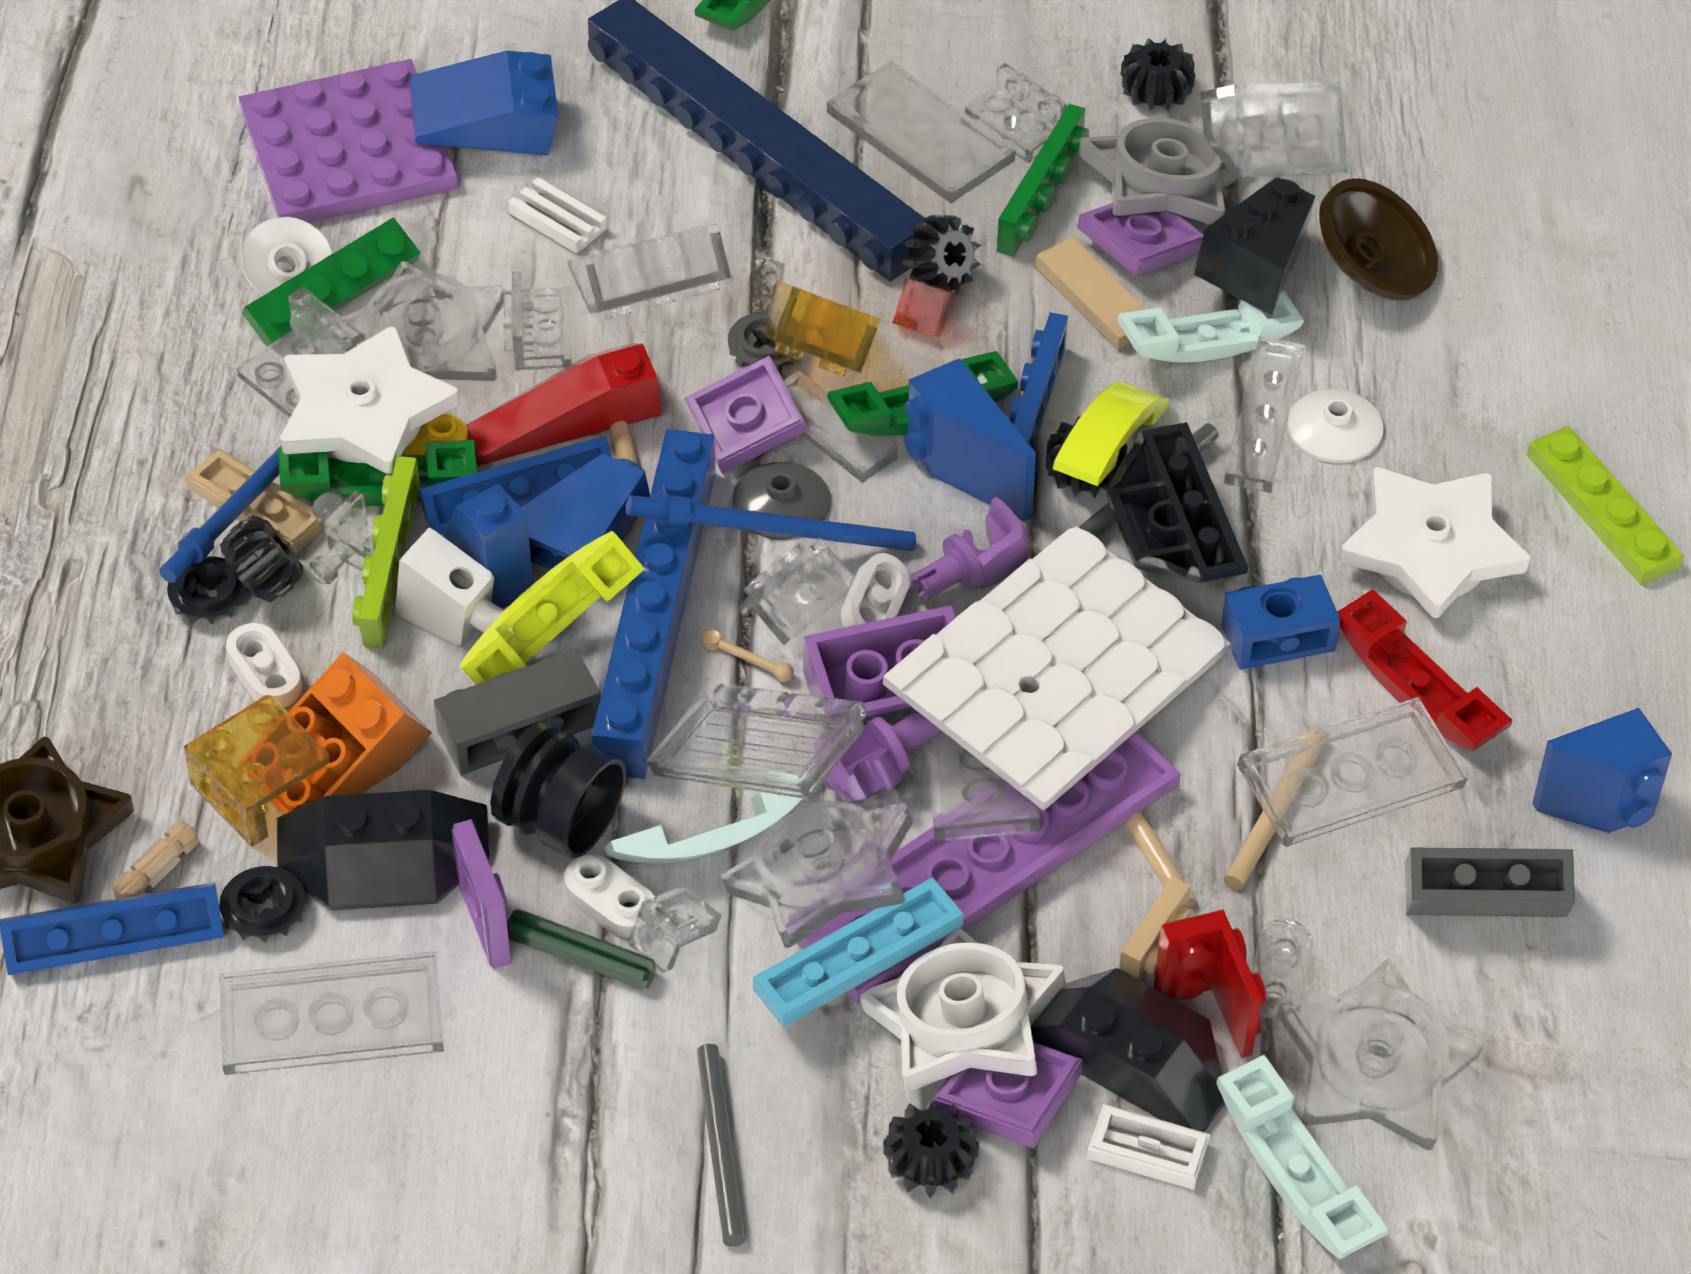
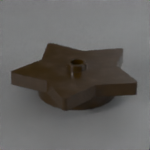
(52, 822)

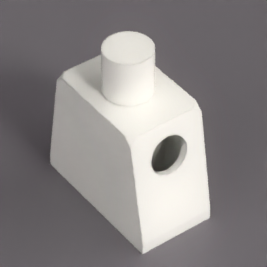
(444, 590)

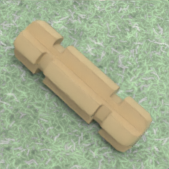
(156, 861)

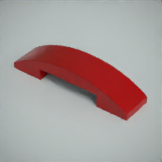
(1408, 673)

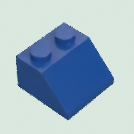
(1604, 773)

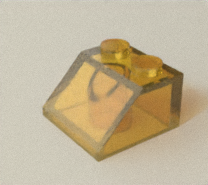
(820, 328)

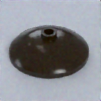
(1378, 239)

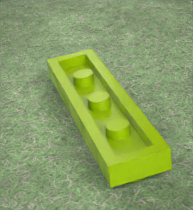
(1605, 505)
(391, 538)

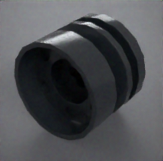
(558, 789)

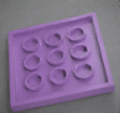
(343, 144)

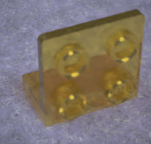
(251, 763)

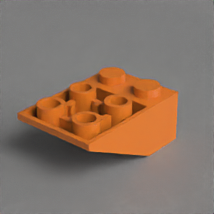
(360, 728)

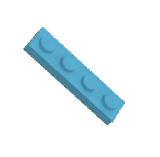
(857, 952)

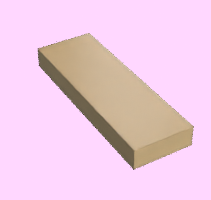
(1088, 287)
(223, 474)

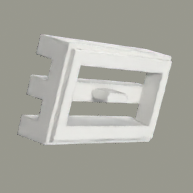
(562, 211)
(1145, 1154)

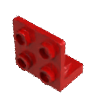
(1206, 956)

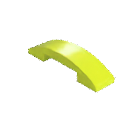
(1104, 428)
(550, 606)

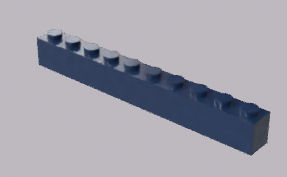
(755, 135)

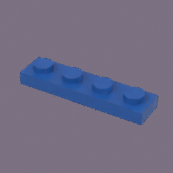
(1039, 378)
(520, 479)
(111, 928)

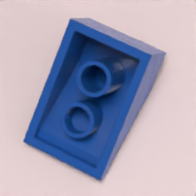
(487, 103)
(968, 438)

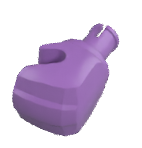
(972, 566)
(878, 757)

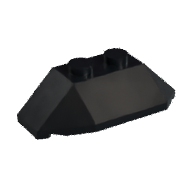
(1172, 509)
(377, 847)
(1137, 1045)

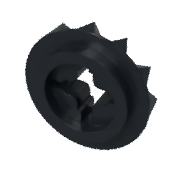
(213, 575)
(256, 886)

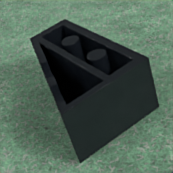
(1257, 243)

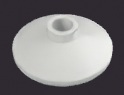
(281, 241)
(1335, 426)

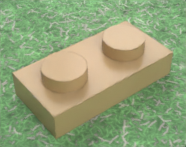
(1141, 951)

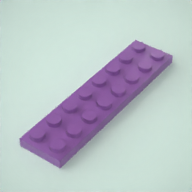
(994, 869)

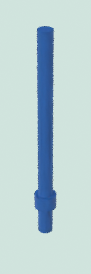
(680, 511)
(200, 541)

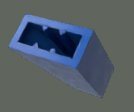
(583, 508)
(495, 535)

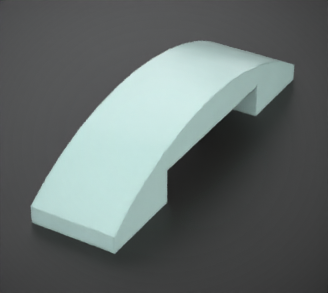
(1209, 334)
(652, 847)
(1295, 1163)

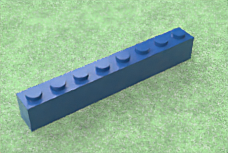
(654, 607)

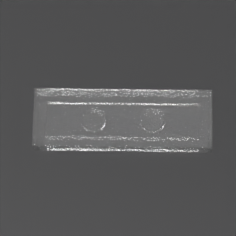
(854, 452)

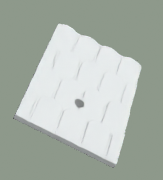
(1057, 665)

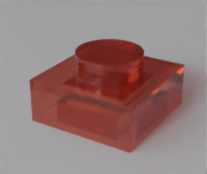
(922, 307)

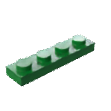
(1039, 183)
(335, 278)

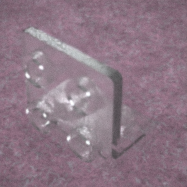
(314, 331)

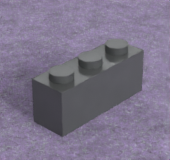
(489, 717)
(1489, 882)

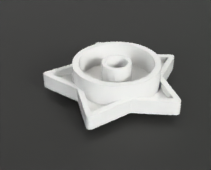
(362, 402)
(1433, 538)
(964, 1010)

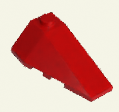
(571, 405)

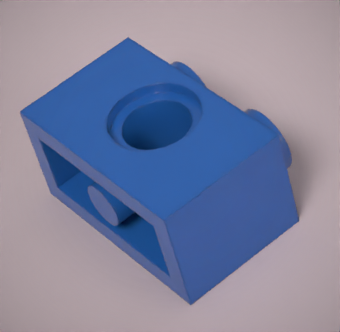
(1280, 621)

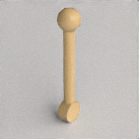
(713, 641)

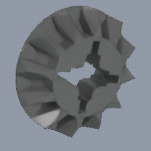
(744, 338)

